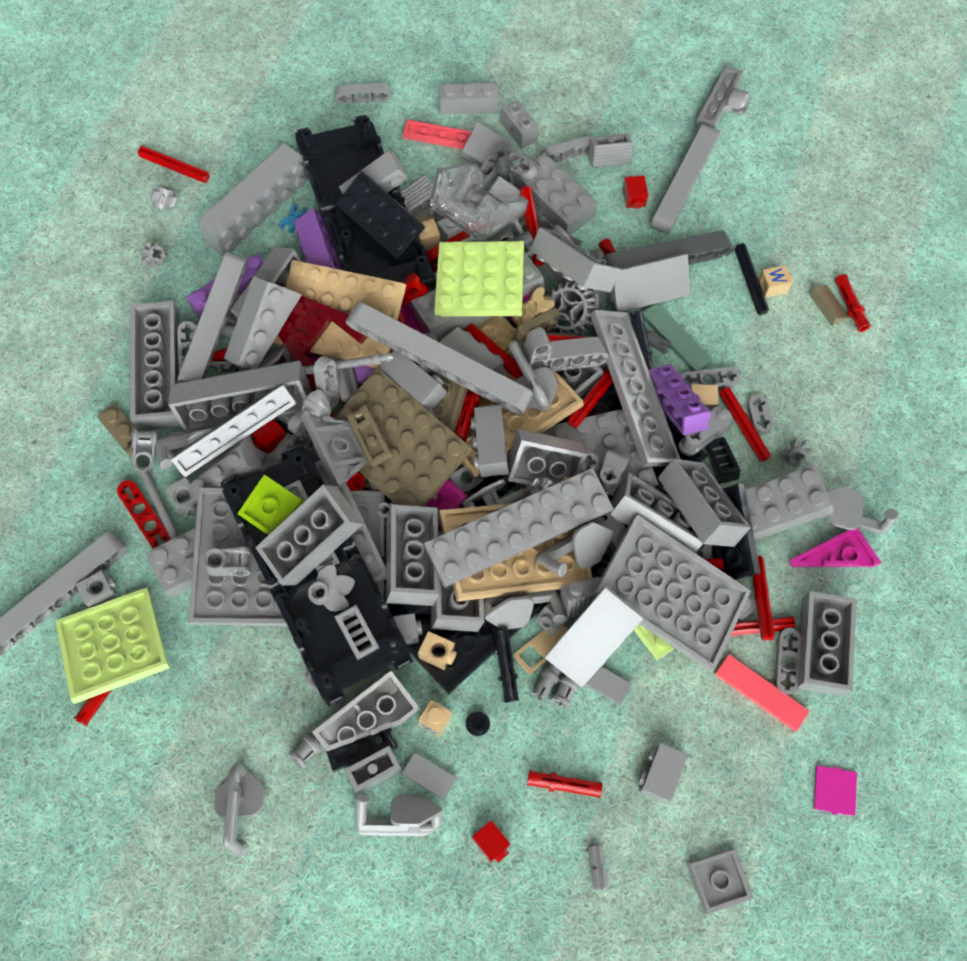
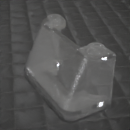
(464, 202)

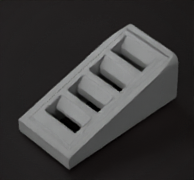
(344, 628)

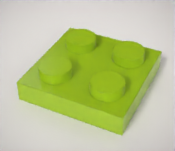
(269, 505)

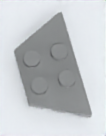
(335, 446)

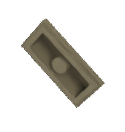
(828, 304)

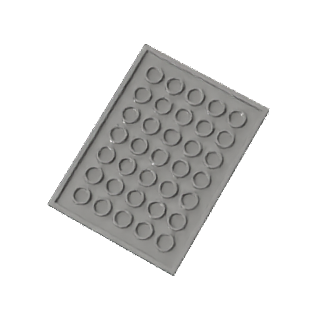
(247, 598)

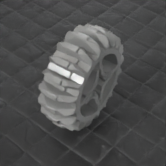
(586, 305)

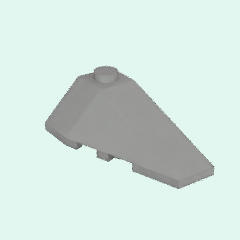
(373, 709)

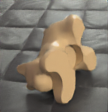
(534, 307)

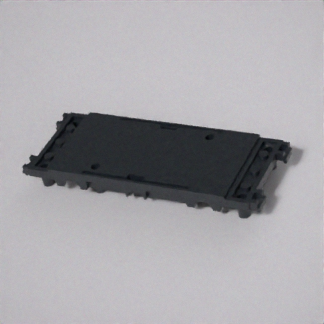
(329, 162)
(313, 625)

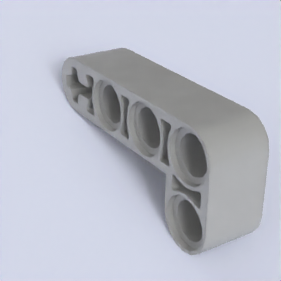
(563, 353)

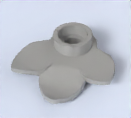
(334, 588)

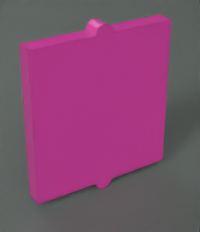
(835, 790)

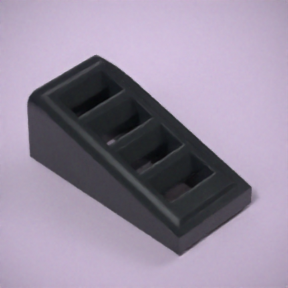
(726, 472)

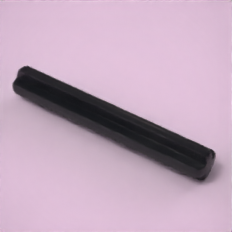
(751, 279)

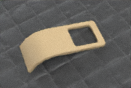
(542, 644)

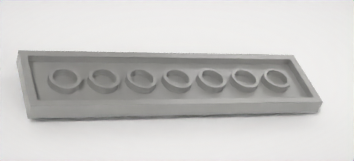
(635, 388)
(517, 527)

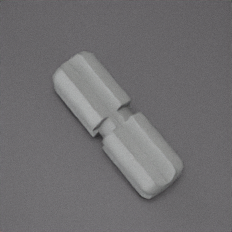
(598, 873)

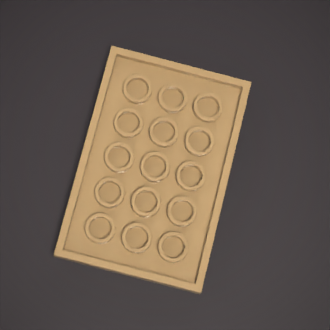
(342, 291)
(516, 574)

